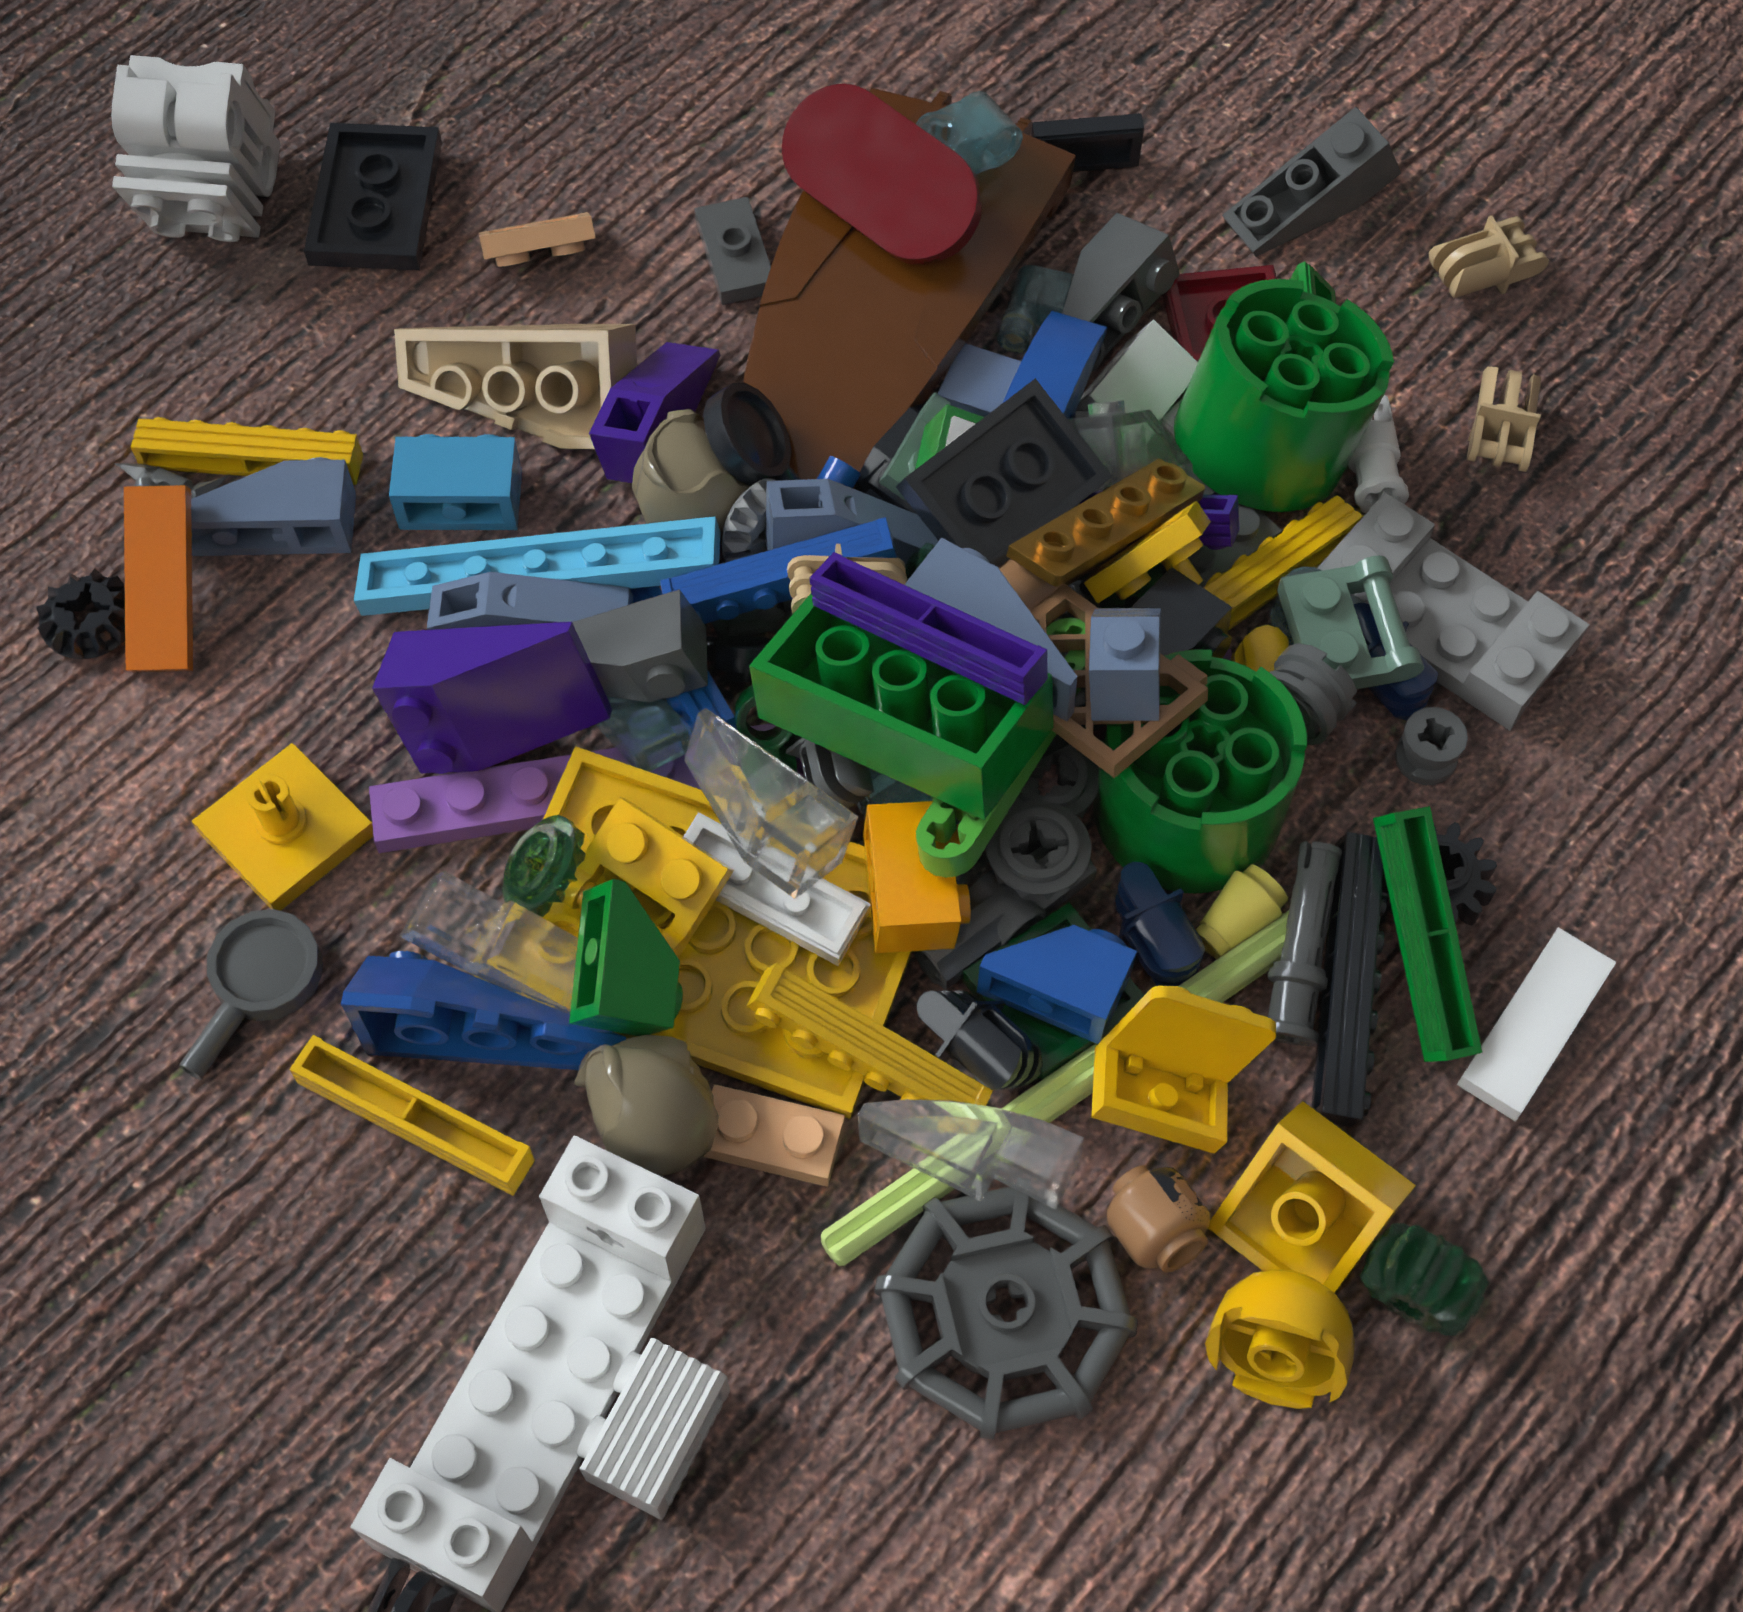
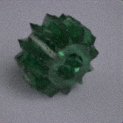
(1424, 1279)

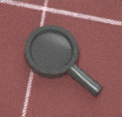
(260, 972)

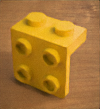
(1172, 1066)

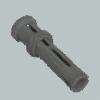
(1299, 972)

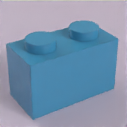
(456, 483)

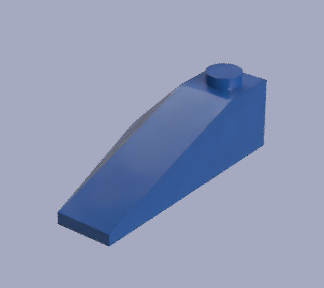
(440, 1013)

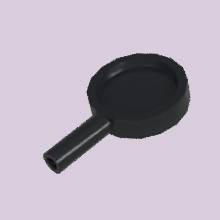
(748, 434)

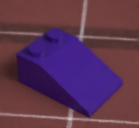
(487, 692)

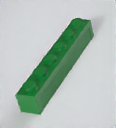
(1427, 935)

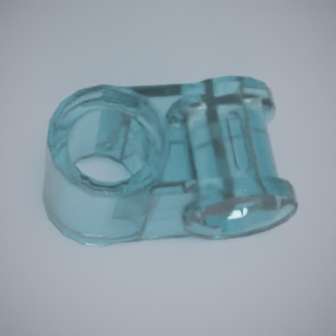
(975, 131)

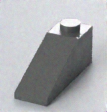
(647, 648)

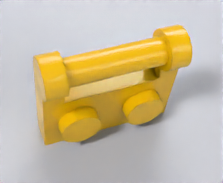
(655, 863)

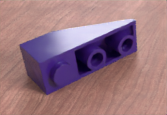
(639, 402)

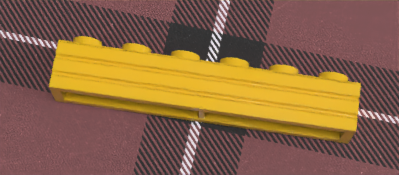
(237, 448)
(1303, 543)
(858, 1041)
(413, 1115)

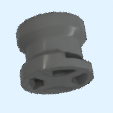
(1424, 761)

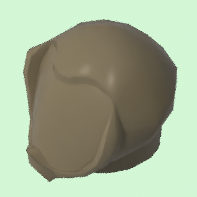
(681, 474)
(650, 1102)

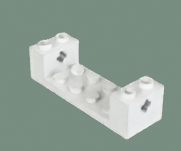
(538, 1378)

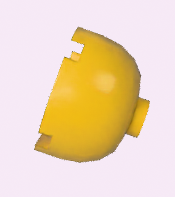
(1283, 1338)

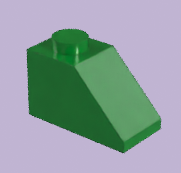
(623, 966)

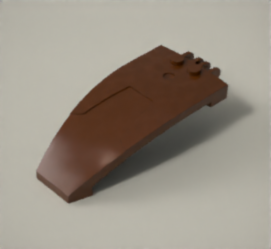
(861, 336)

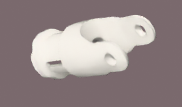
(1377, 461)

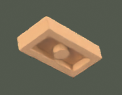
(513, 243)
(775, 1135)

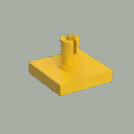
(284, 827)

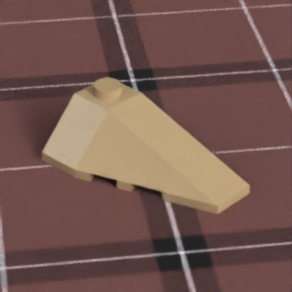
(520, 375)

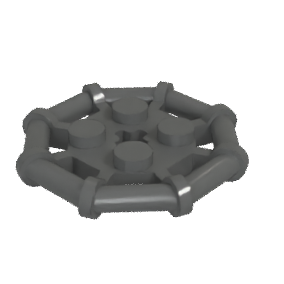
(984, 1340)

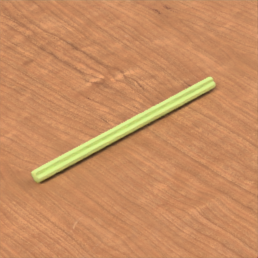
(1043, 1101)

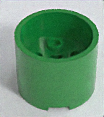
(1282, 395)
(1211, 787)

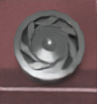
(1318, 689)

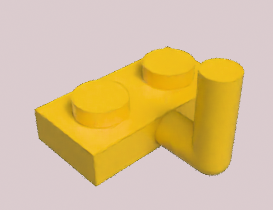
(1167, 543)

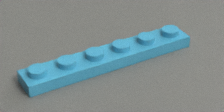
(608, 556)

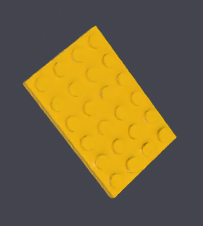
(733, 951)

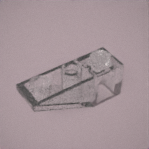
(767, 809)

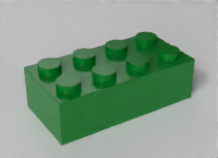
(897, 710)

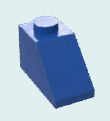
(1062, 978)

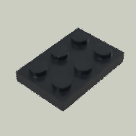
(373, 196)
(1005, 476)

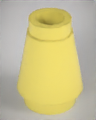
(1241, 909)

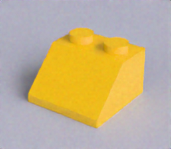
(1310, 1200)

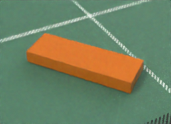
(158, 578)

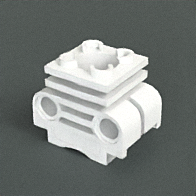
(194, 147)

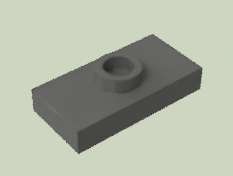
(733, 249)

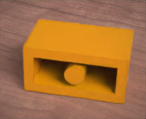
(908, 902)

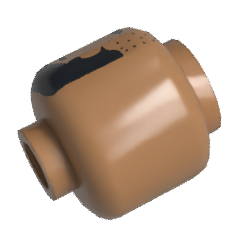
(1158, 1218)

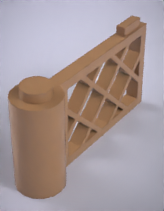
(1049, 603)

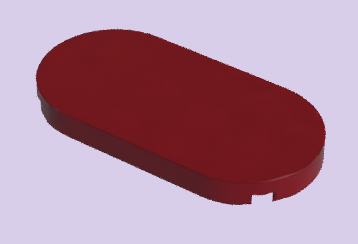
(882, 174)

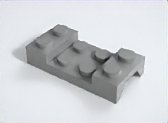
(1463, 622)

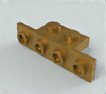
(1105, 523)

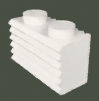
(653, 1427)

